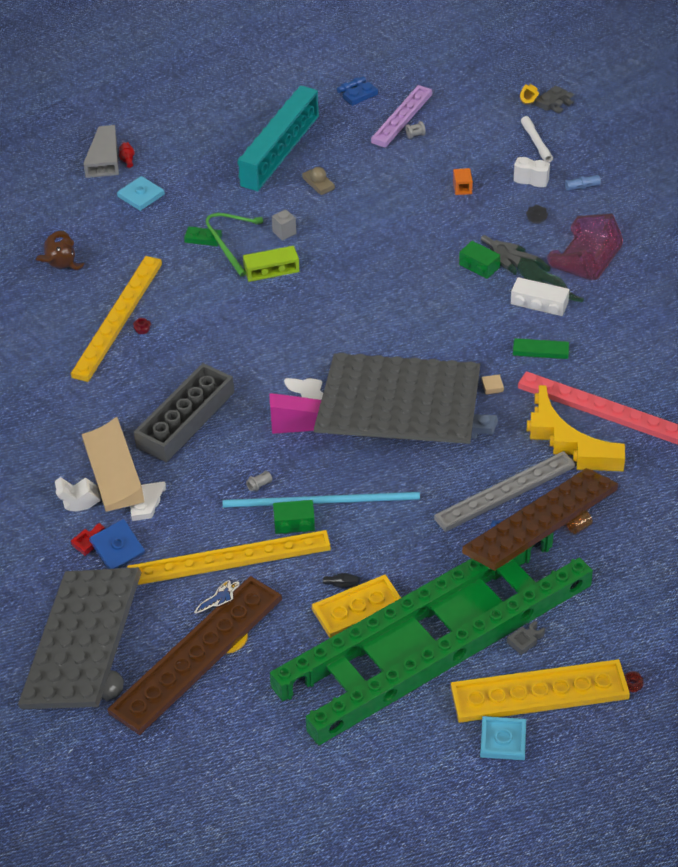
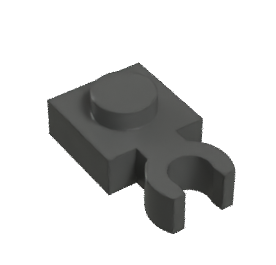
(524, 639)

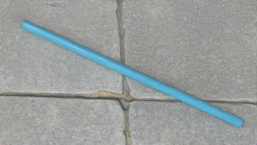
(324, 499)

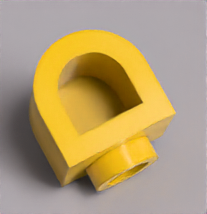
(529, 94)

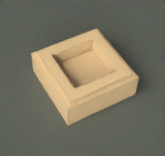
(492, 384)

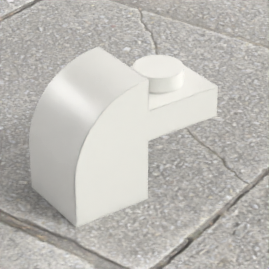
(77, 497)

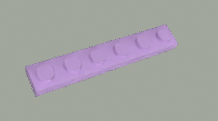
(401, 116)

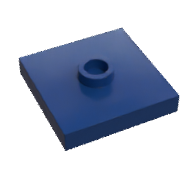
(117, 545)

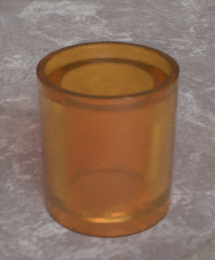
(580, 523)

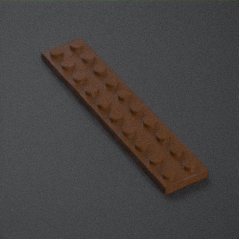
(539, 519)
(194, 655)

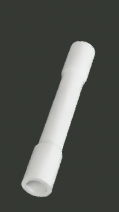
(530, 128)

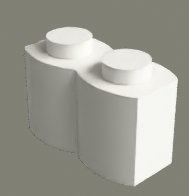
(531, 172)

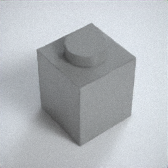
(284, 224)

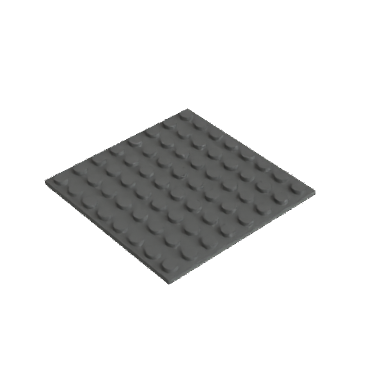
(399, 398)

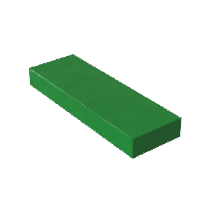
(541, 348)

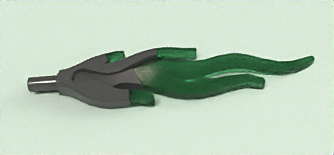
(526, 263)

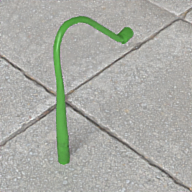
(258, 220)

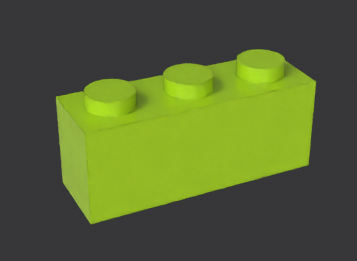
(271, 263)

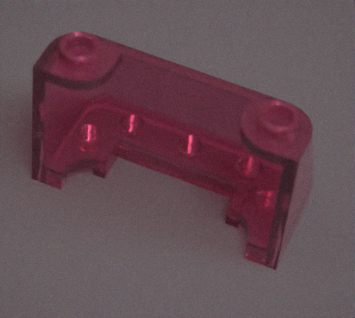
(592, 249)

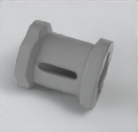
(415, 130)

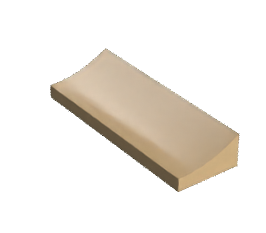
(113, 466)

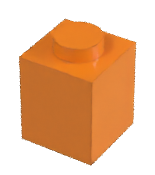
(462, 181)

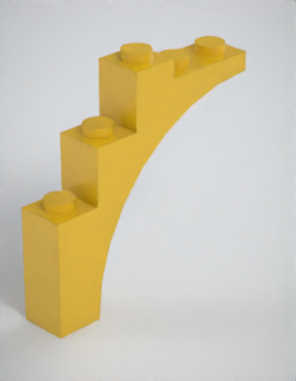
(586, 451)

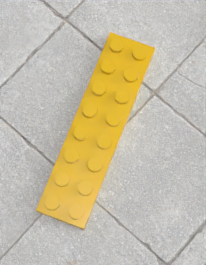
(539, 690)

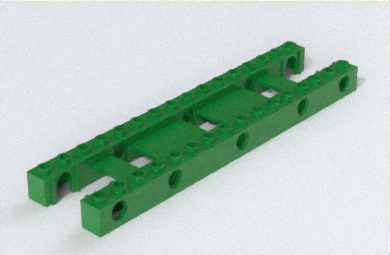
(408, 652)

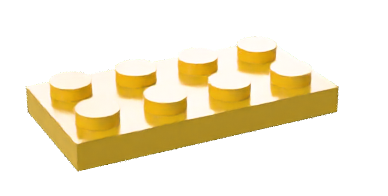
(354, 604)

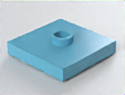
(140, 193)
(503, 738)

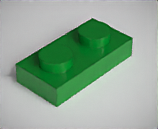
(201, 236)

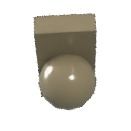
(317, 179)

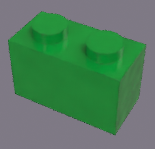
(479, 259)
(294, 516)

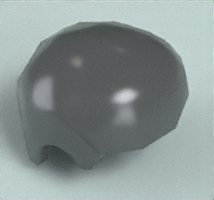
(113, 686)

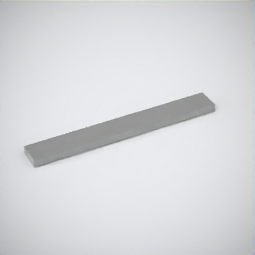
(504, 491)

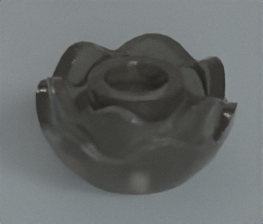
(536, 214)

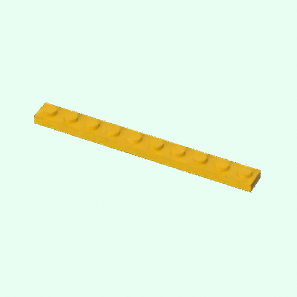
(116, 319)
(233, 557)

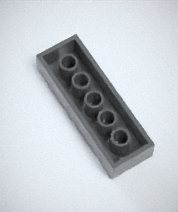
(184, 412)

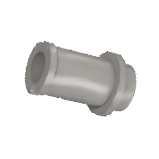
(254, 483)

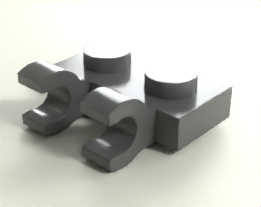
(554, 98)

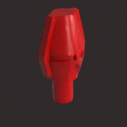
(126, 154)

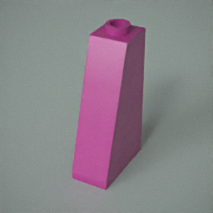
(293, 413)

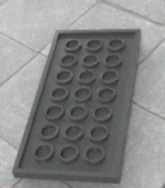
(80, 639)

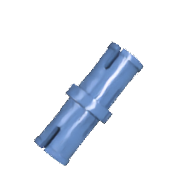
(582, 182)

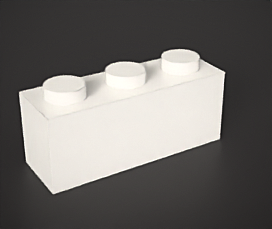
(540, 296)

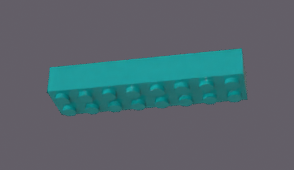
(278, 138)

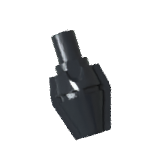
(342, 580)

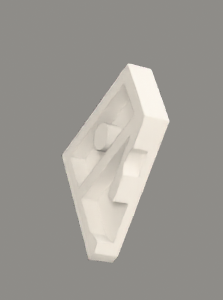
(151, 500)

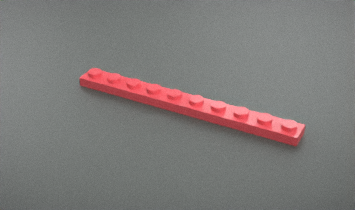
(602, 407)

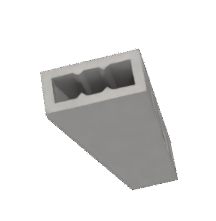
(103, 153)

